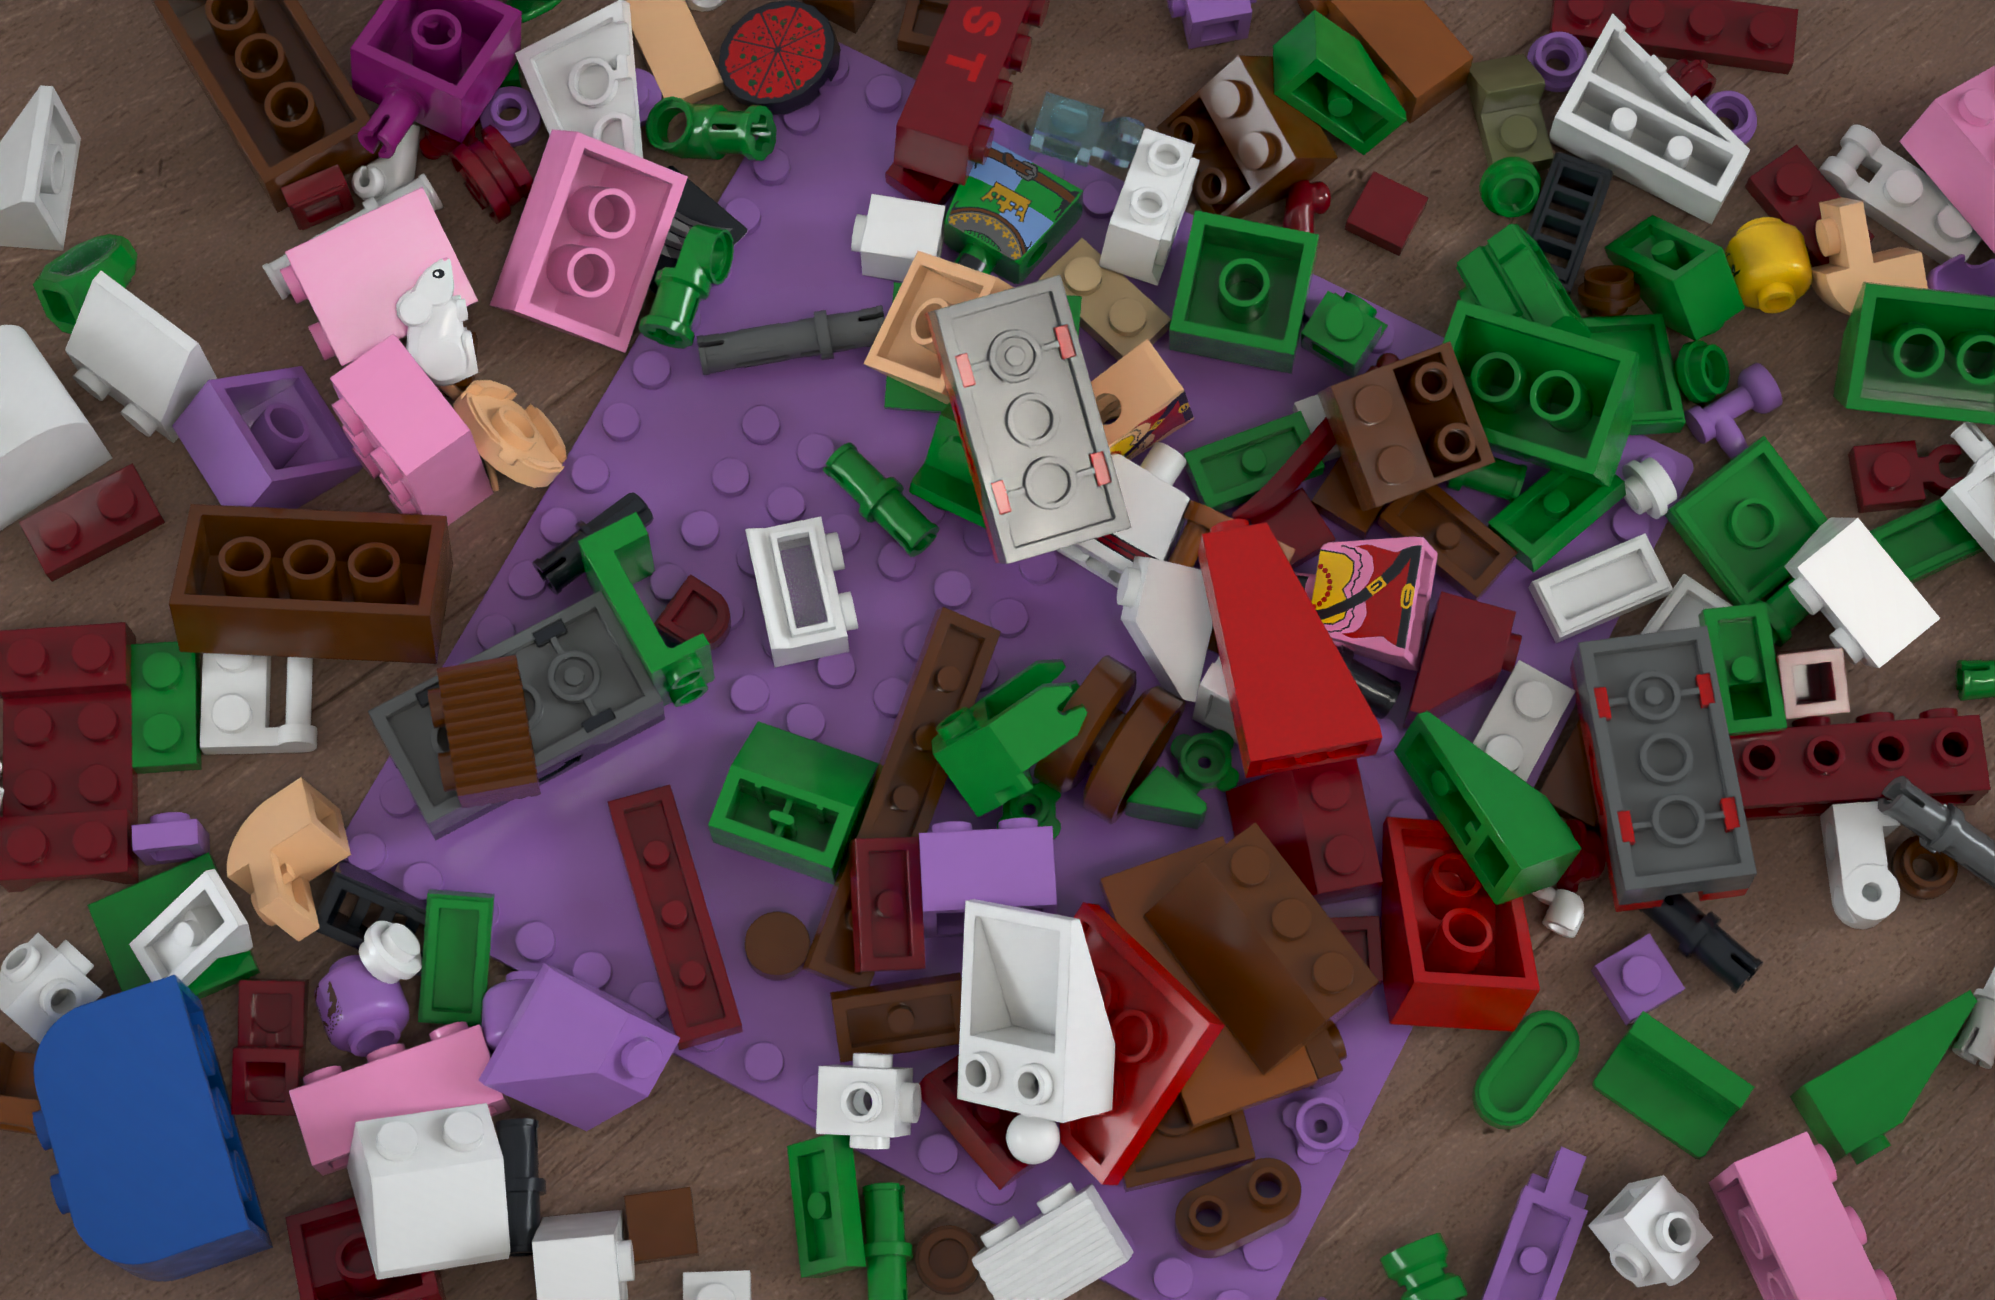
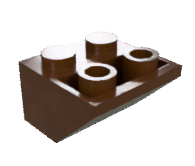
(1247, 140)
(1406, 426)

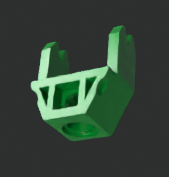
(1005, 733)

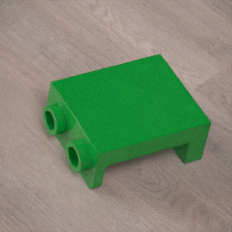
(613, 563)

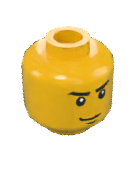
(1769, 264)

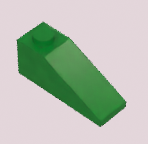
(1489, 812)
(1874, 1090)

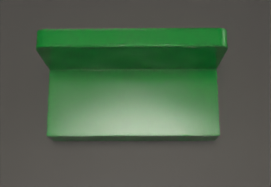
(1671, 1086)

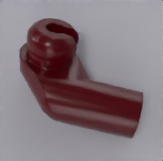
(1303, 202)

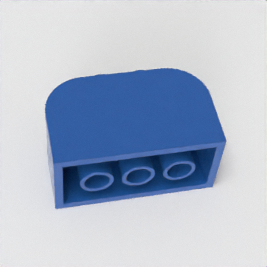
(146, 1135)

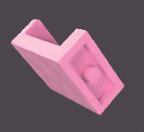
(364, 269)

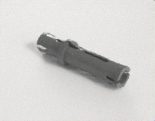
(790, 340)
(1940, 827)

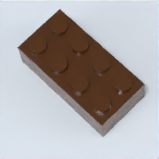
(271, 87)
(312, 584)

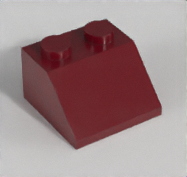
(1317, 825)

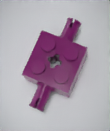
(432, 66)

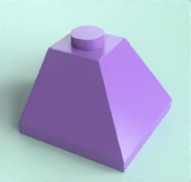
(578, 1051)

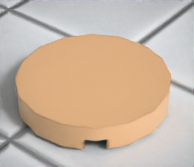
(510, 438)

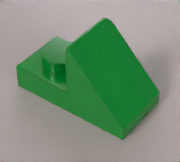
(1746, 667)

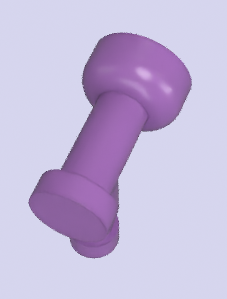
(1755, 391)

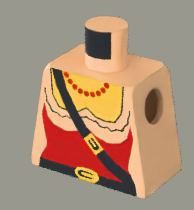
(1143, 399)

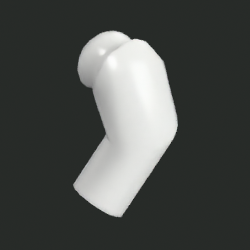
(390, 174)

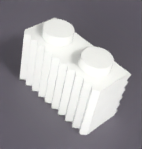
(1055, 1251)

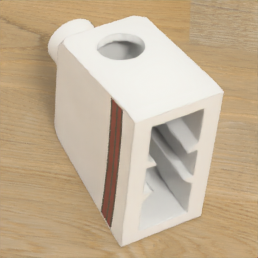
(1153, 512)

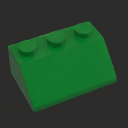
(1919, 354)
(1546, 391)

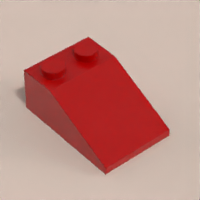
(1444, 941)

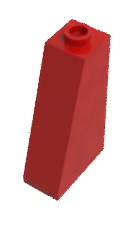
(1280, 666)

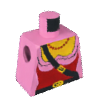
(1375, 596)

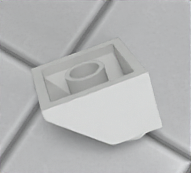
(38, 174)

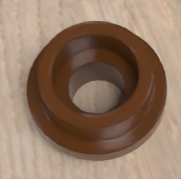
(1608, 290)
(1944, 870)

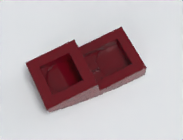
(269, 1045)

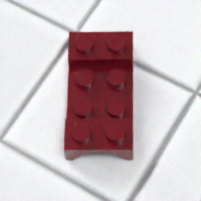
(67, 755)

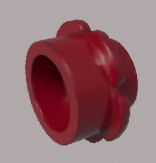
(1693, 77)

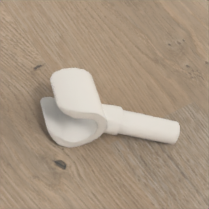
(1564, 911)

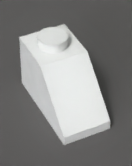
(1168, 621)

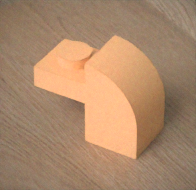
(1846, 241)
(285, 848)

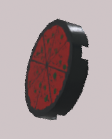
(779, 56)

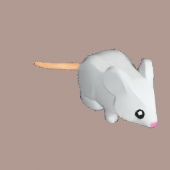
(438, 335)

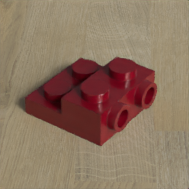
(336, 1262)

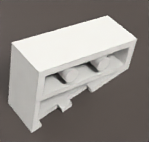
(583, 1257)

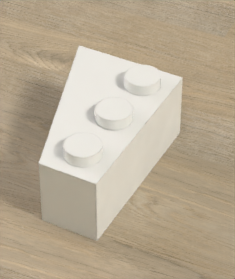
(1647, 127)

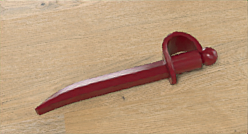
(1298, 465)

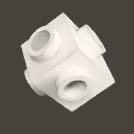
(44, 984)
(846, 1104)
(1652, 1233)

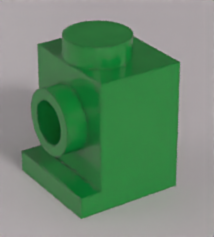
(1343, 332)

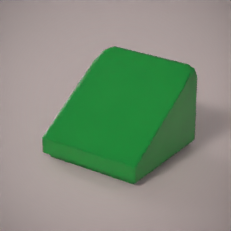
(1166, 801)

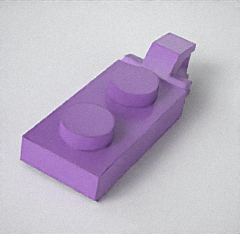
(1540, 1234)

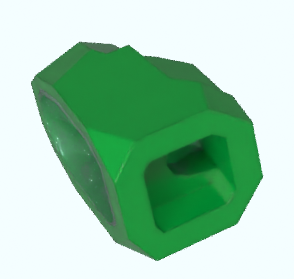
(67, 278)

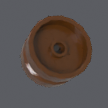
(1115, 742)

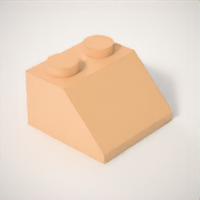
(904, 340)

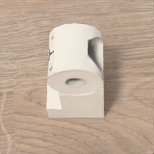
(1857, 863)

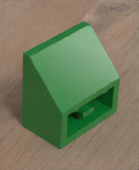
(792, 802)

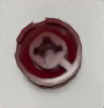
(492, 173)

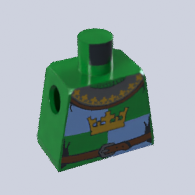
(1009, 215)

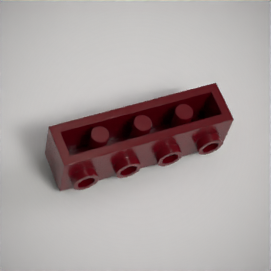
(1829, 764)

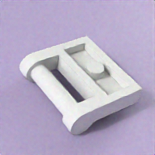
(238, 706)

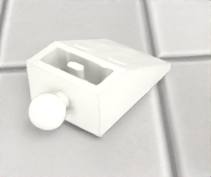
(1032, 1024)

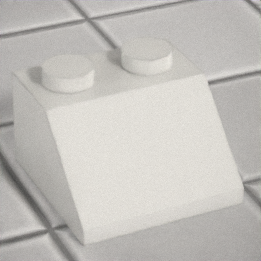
(135, 358)
(1859, 592)
(430, 1190)

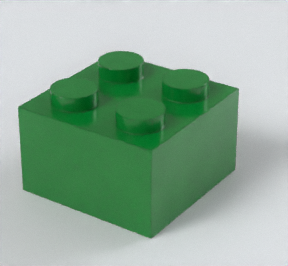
(1243, 292)

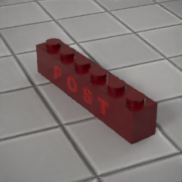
(965, 85)

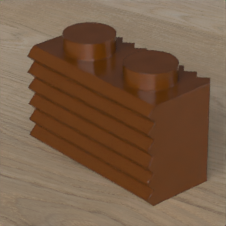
(486, 732)

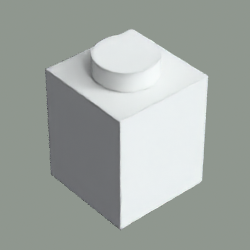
(895, 233)

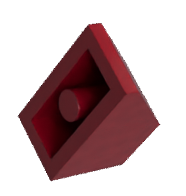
(1462, 655)

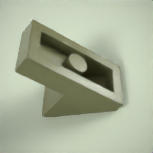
(1508, 110)

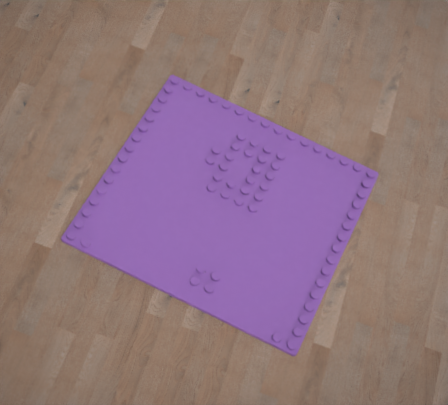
(752, 455)

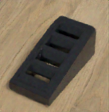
(1577, 187)
(369, 889)

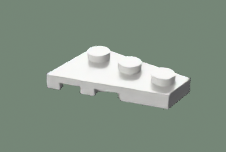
(588, 78)

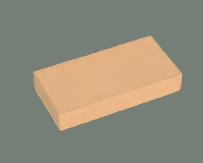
(674, 49)

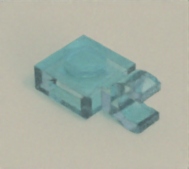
(1075, 132)

